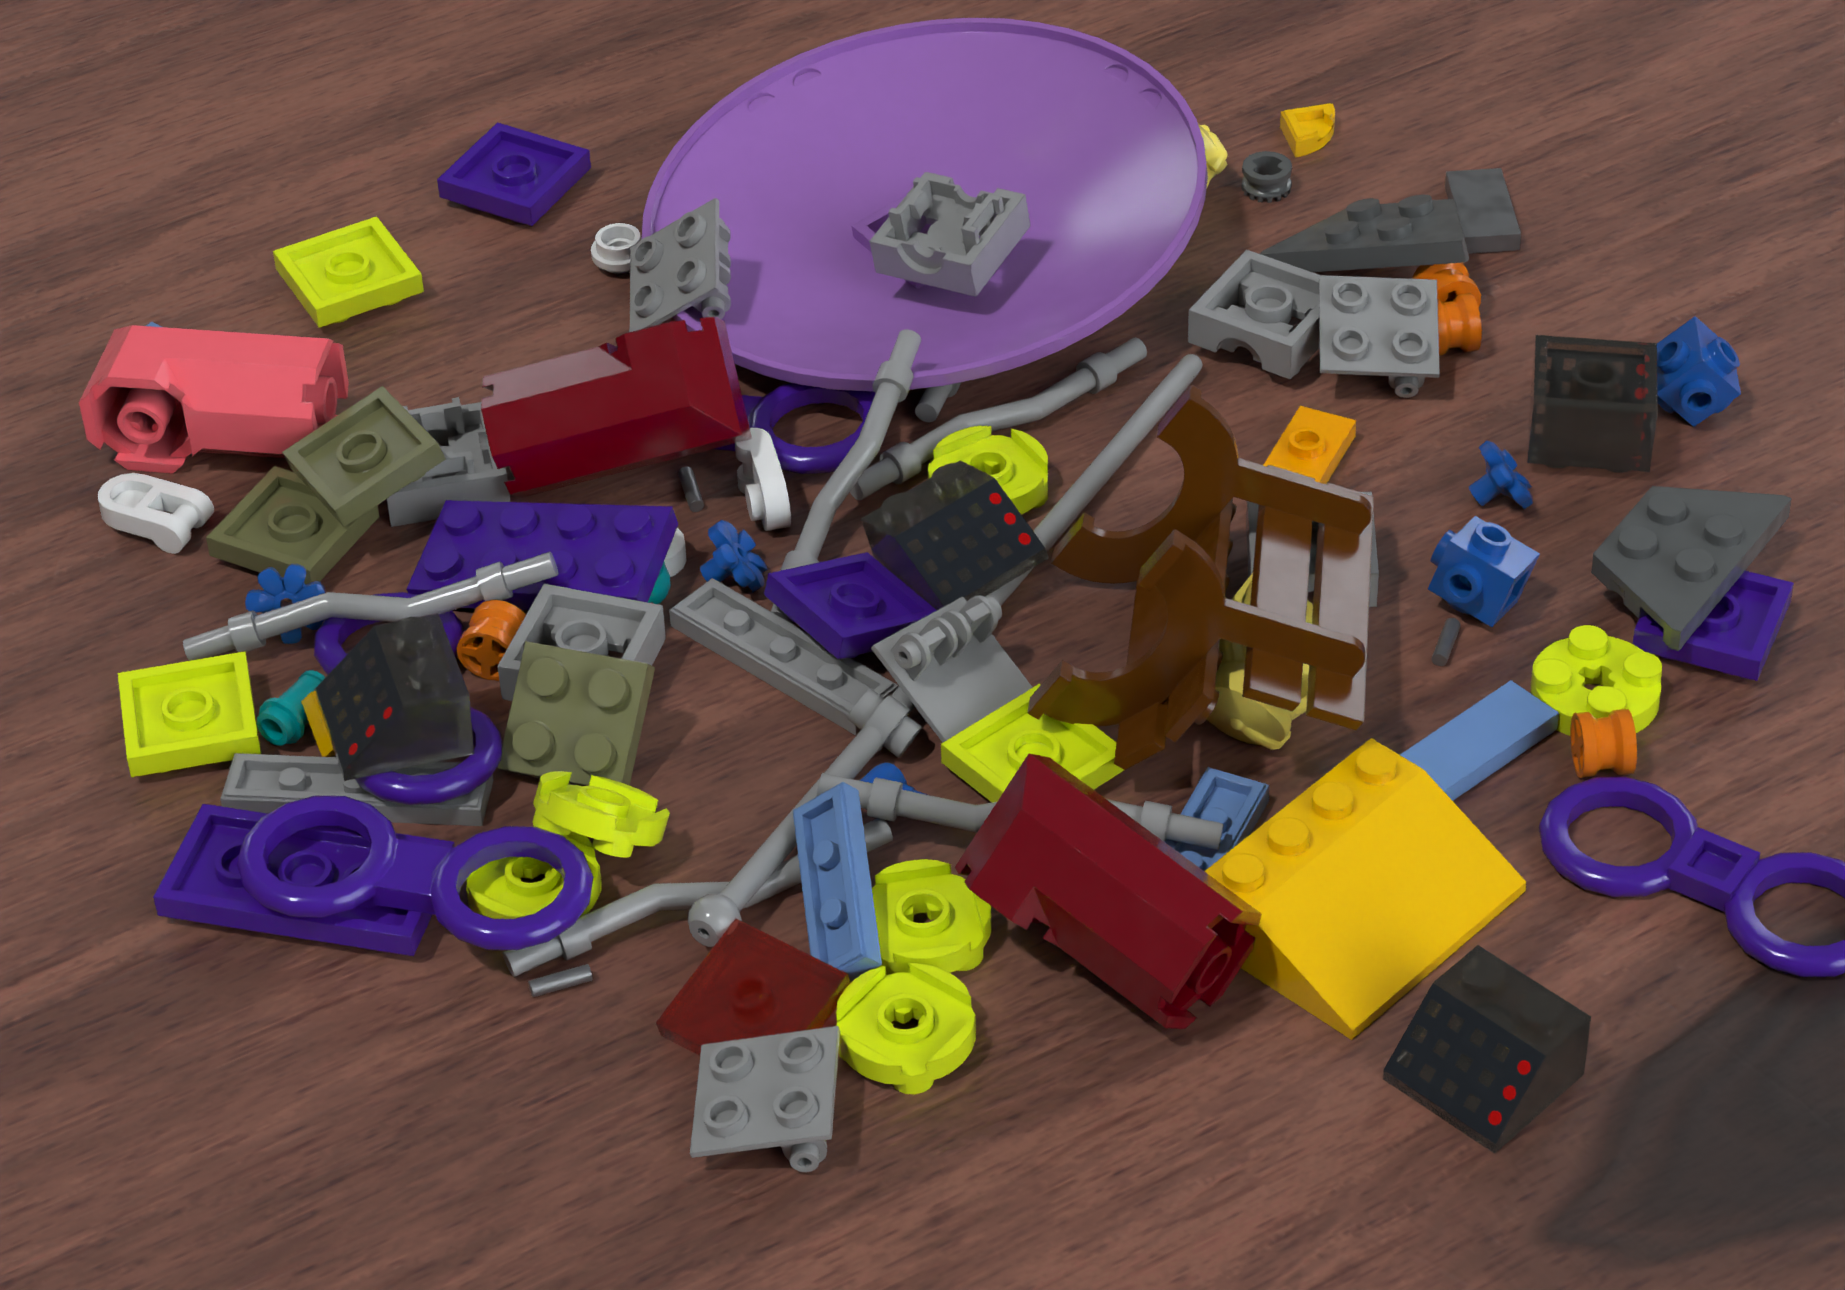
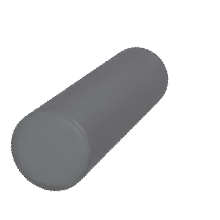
(691, 489)
(1446, 642)
(560, 980)

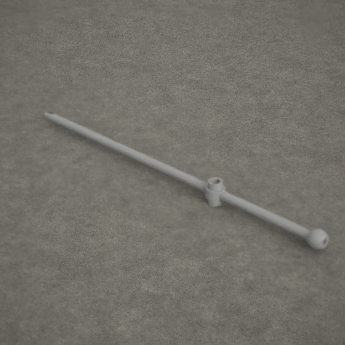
(886, 720)

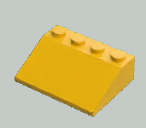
(1364, 887)

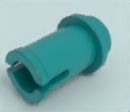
(284, 718)

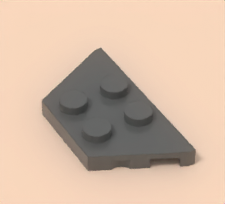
(1378, 237)
(1685, 552)

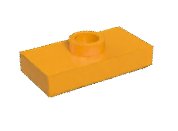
(1313, 444)

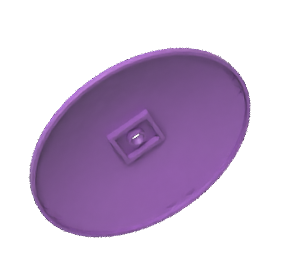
(841, 132)

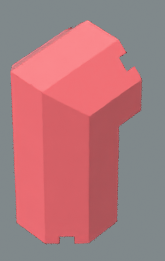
(208, 392)

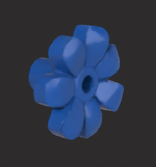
(1500, 478)
(734, 557)
(278, 588)

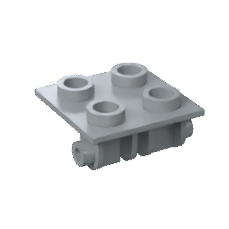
(681, 269)
(1380, 329)
(953, 665)
(768, 1096)

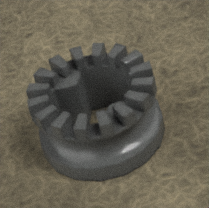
(1269, 186)

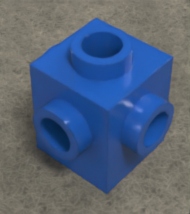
(1696, 372)
(1481, 570)

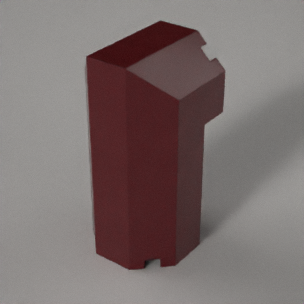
(615, 407)
(1108, 893)

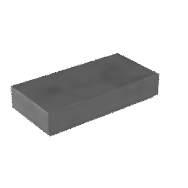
(1484, 210)

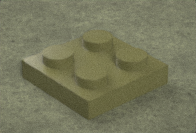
(364, 456)
(284, 526)
(575, 714)

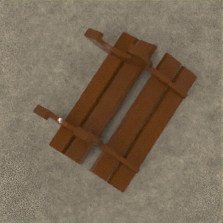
(1183, 602)

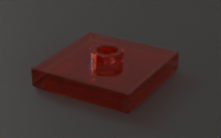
(751, 990)

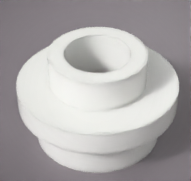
(613, 247)

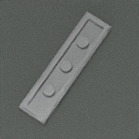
(776, 652)
(270, 781)

